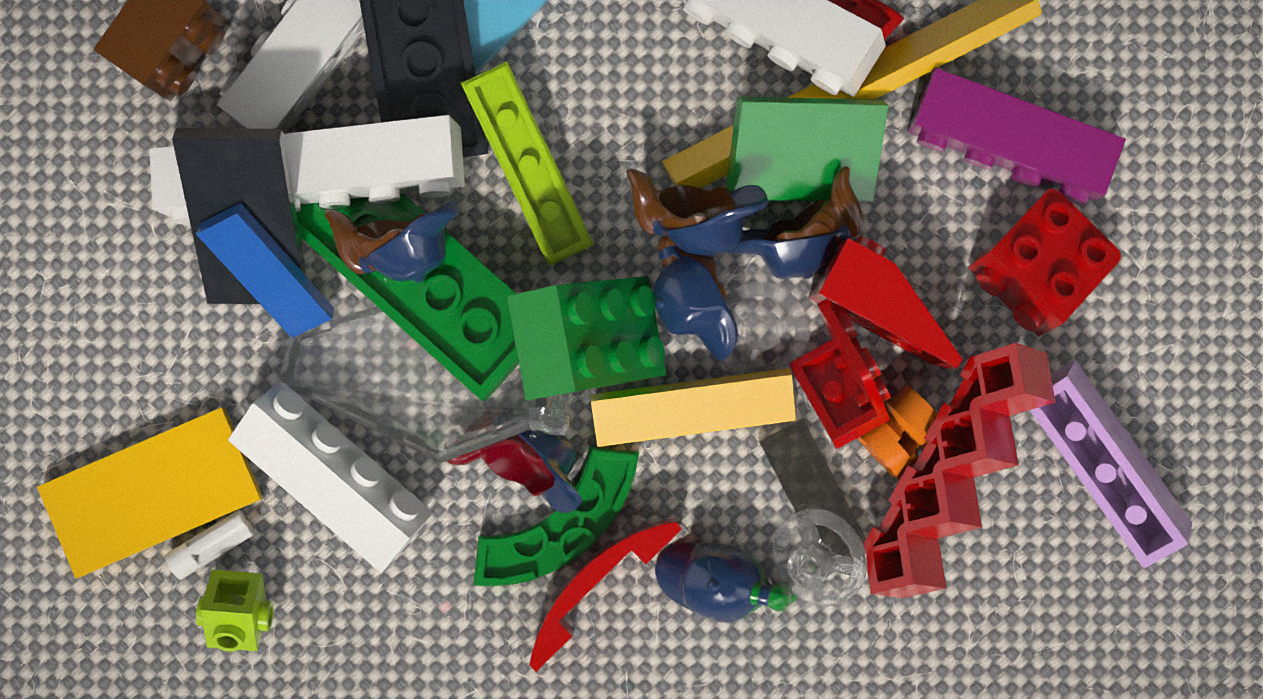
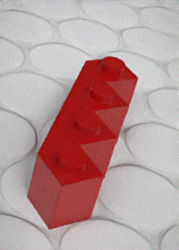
(939, 491)

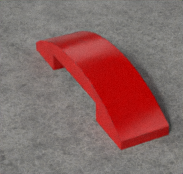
(643, 541)

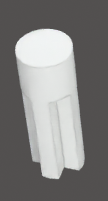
(209, 544)

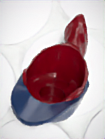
(535, 461)

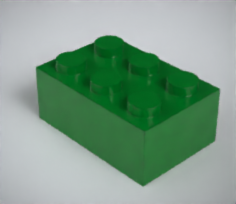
(586, 336)

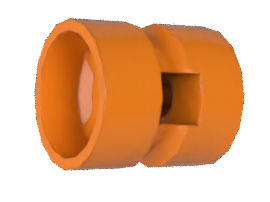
(901, 438)

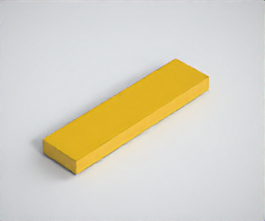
(693, 407)

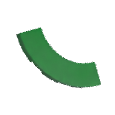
(561, 536)

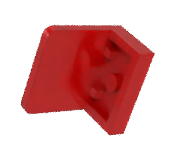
(1046, 263)
(842, 381)

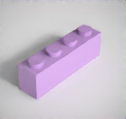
(1113, 468)

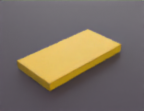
(149, 493)

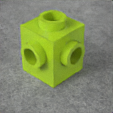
(234, 610)

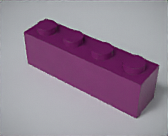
(1015, 136)

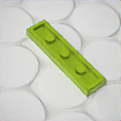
(527, 163)

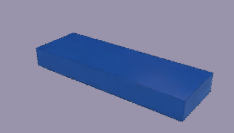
(265, 270)

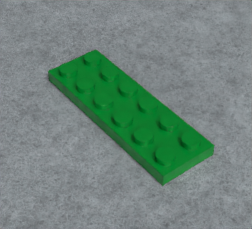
(453, 313)

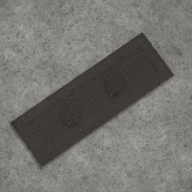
(808, 479)

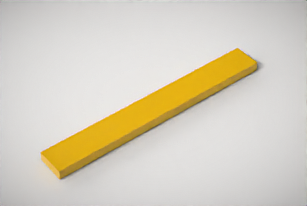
(894, 68)

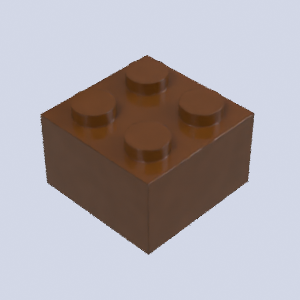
(162, 42)

